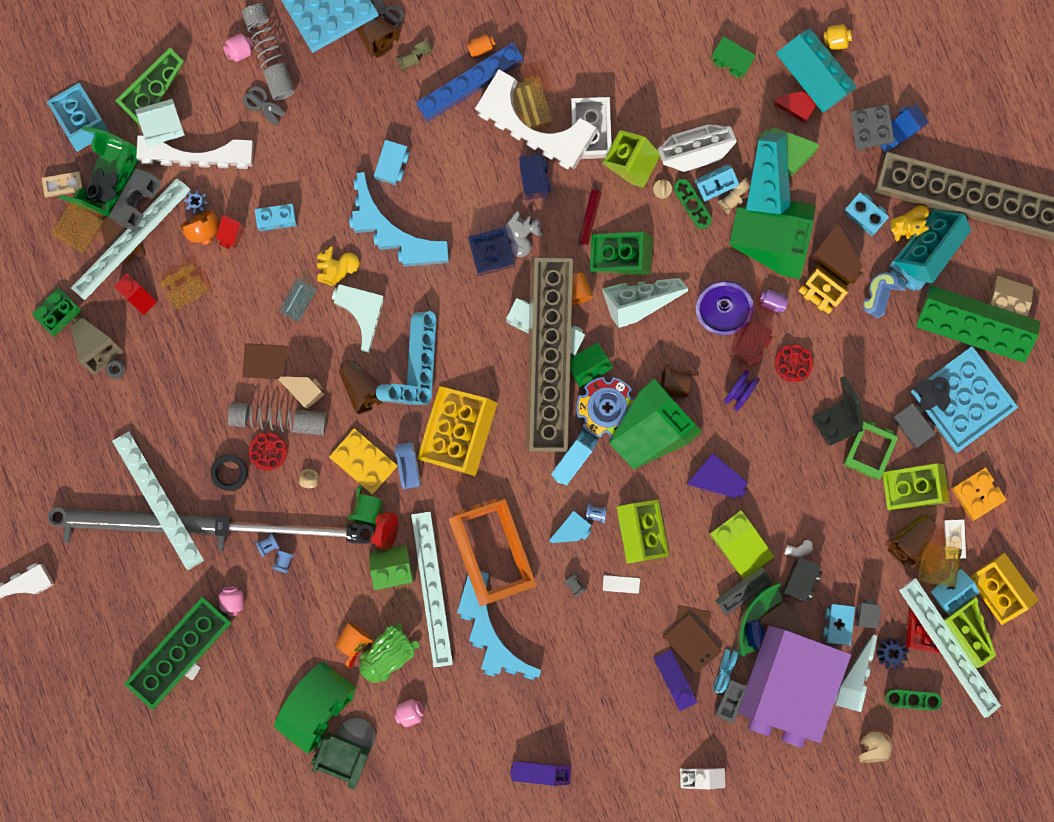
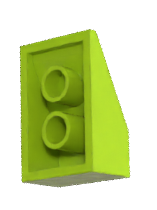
(916, 487)
(741, 545)

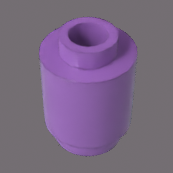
(774, 300)

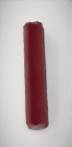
(589, 217)

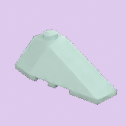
(635, 302)
(852, 689)

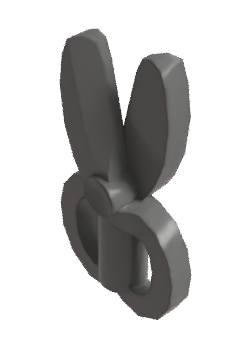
(385, 12)
(266, 107)

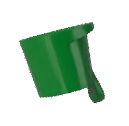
(366, 508)

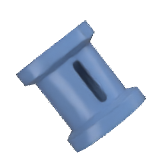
(596, 513)
(267, 545)
(283, 561)

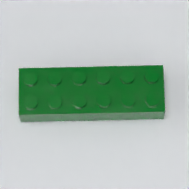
(978, 324)
(178, 653)

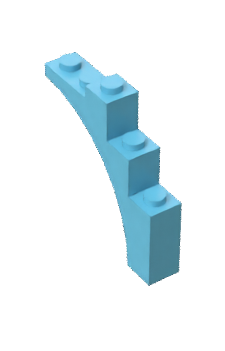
(369, 219)
(483, 634)

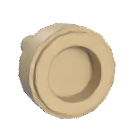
(662, 189)
(308, 478)

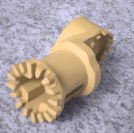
(734, 197)

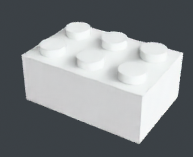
(597, 113)

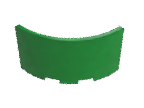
(753, 611)
(312, 705)

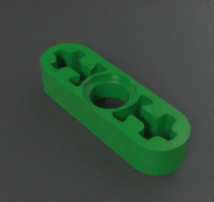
(680, 195)

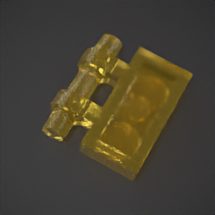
(186, 292)

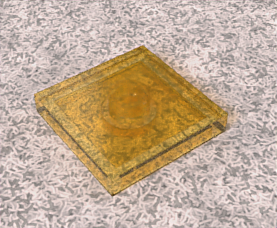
(77, 228)
(939, 565)

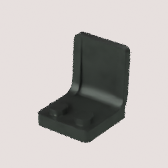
(841, 419)

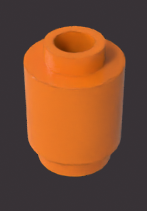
(481, 45)

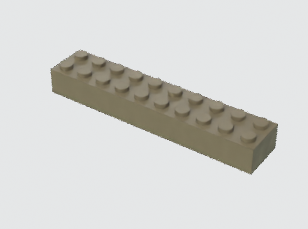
(966, 194)
(549, 353)

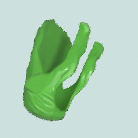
(387, 654)

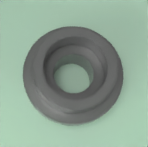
(109, 369)

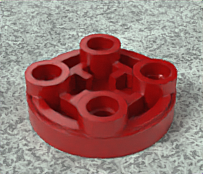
(793, 363)
(268, 451)
(385, 530)

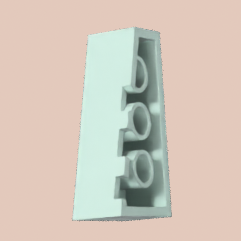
(519, 318)

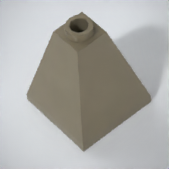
(93, 346)

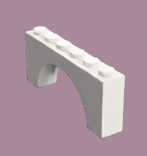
(565, 146)

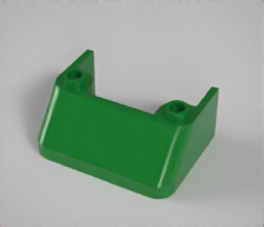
(114, 157)

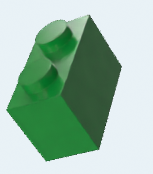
(732, 57)
(589, 364)

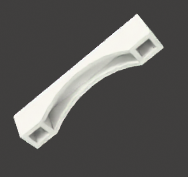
(235, 153)
(33, 581)

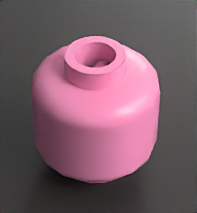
(238, 47)
(231, 600)
(409, 713)

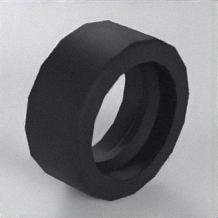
(229, 458)

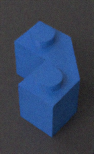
(906, 125)

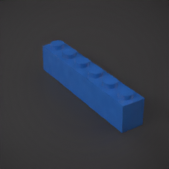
(469, 82)

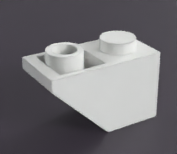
(702, 778)

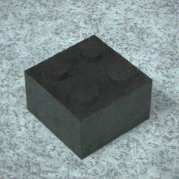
(801, 580)

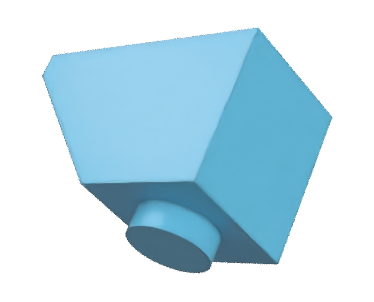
(572, 530)

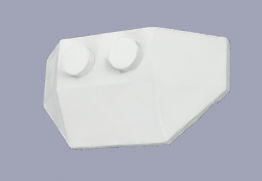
(697, 147)

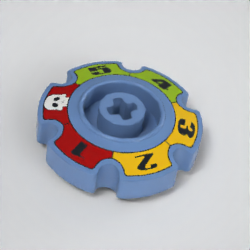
(597, 394)

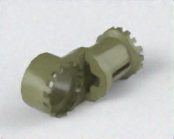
(412, 57)

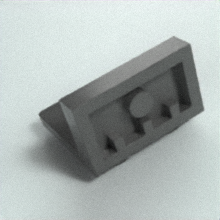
(872, 127)

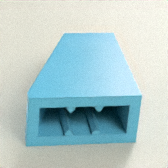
(575, 457)

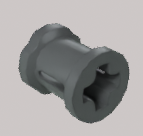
(575, 585)

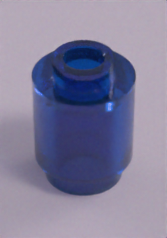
(755, 634)

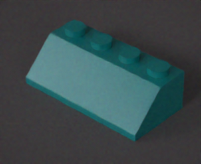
(816, 70)
(931, 251)

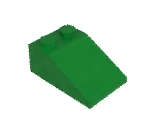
(621, 253)

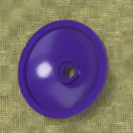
(724, 318)

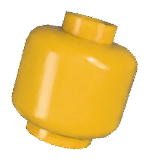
(837, 37)

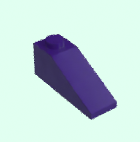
(675, 680)

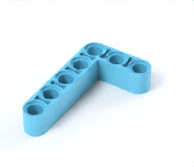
(420, 365)

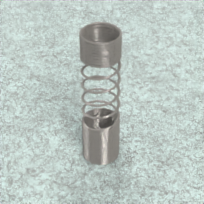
(276, 75)
(304, 421)

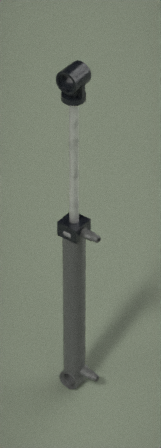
(194, 524)

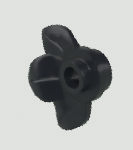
(102, 186)
(931, 395)

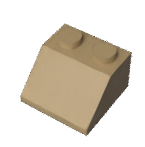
(1011, 296)
(303, 389)

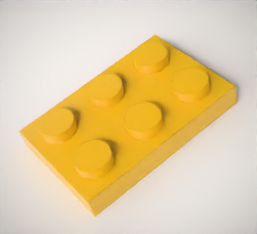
(363, 461)

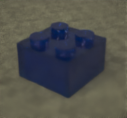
(533, 176)
(491, 251)

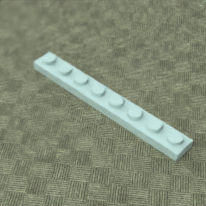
(129, 239)
(158, 501)
(432, 589)
(949, 648)

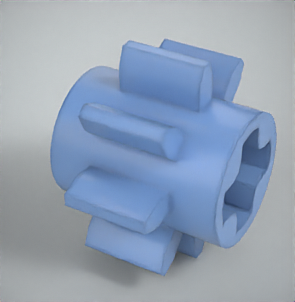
(191, 204)

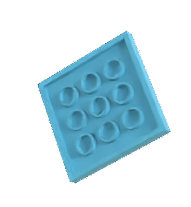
(328, 20)
(975, 400)

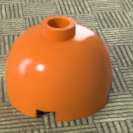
(201, 228)

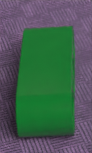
(922, 698)

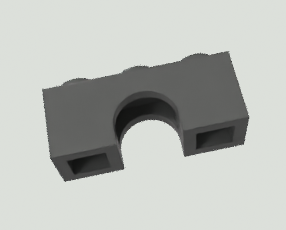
(139, 186)

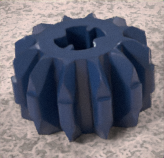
(891, 660)

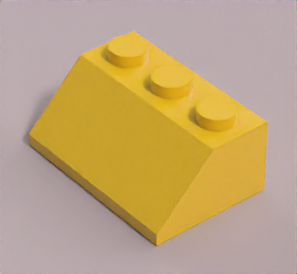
(1003, 589)

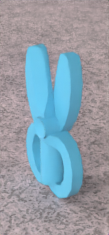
(723, 678)

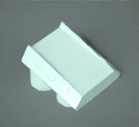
(159, 122)

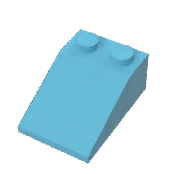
(73, 112)

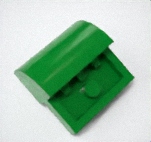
(56, 312)

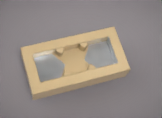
(62, 184)

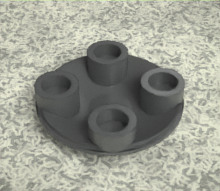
(358, 731)

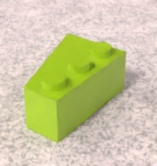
(971, 633)

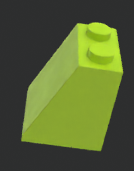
(632, 158)

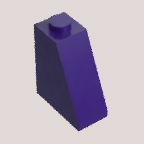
(718, 479)
(541, 773)

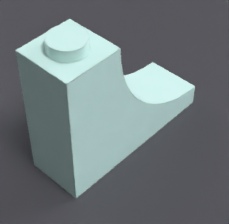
(364, 307)

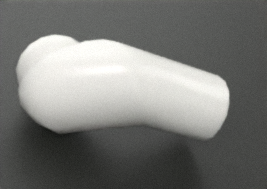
(801, 551)

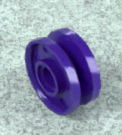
(741, 390)

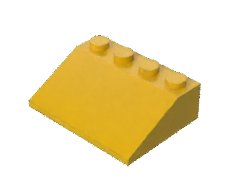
(457, 430)

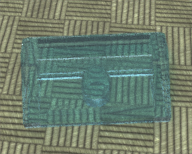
(297, 300)

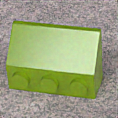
(642, 531)

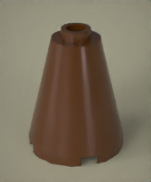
(378, 36)
(359, 386)
(912, 540)

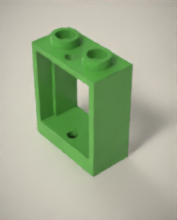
(863, 468)

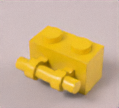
(825, 285)

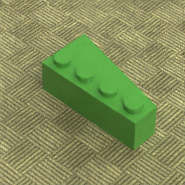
(152, 84)

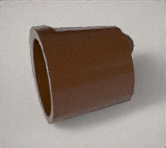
(676, 382)

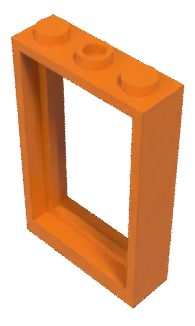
(527, 580)

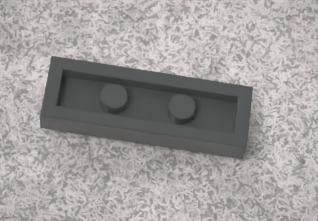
(743, 591)

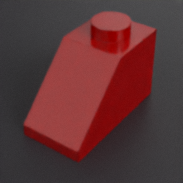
(796, 104)
(229, 232)
(135, 294)

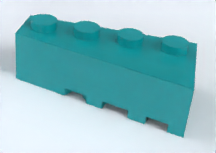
(770, 176)

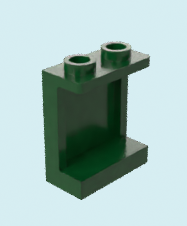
(340, 759)

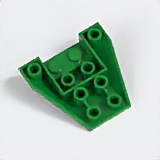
(775, 239)
(652, 427)

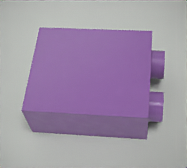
(793, 686)

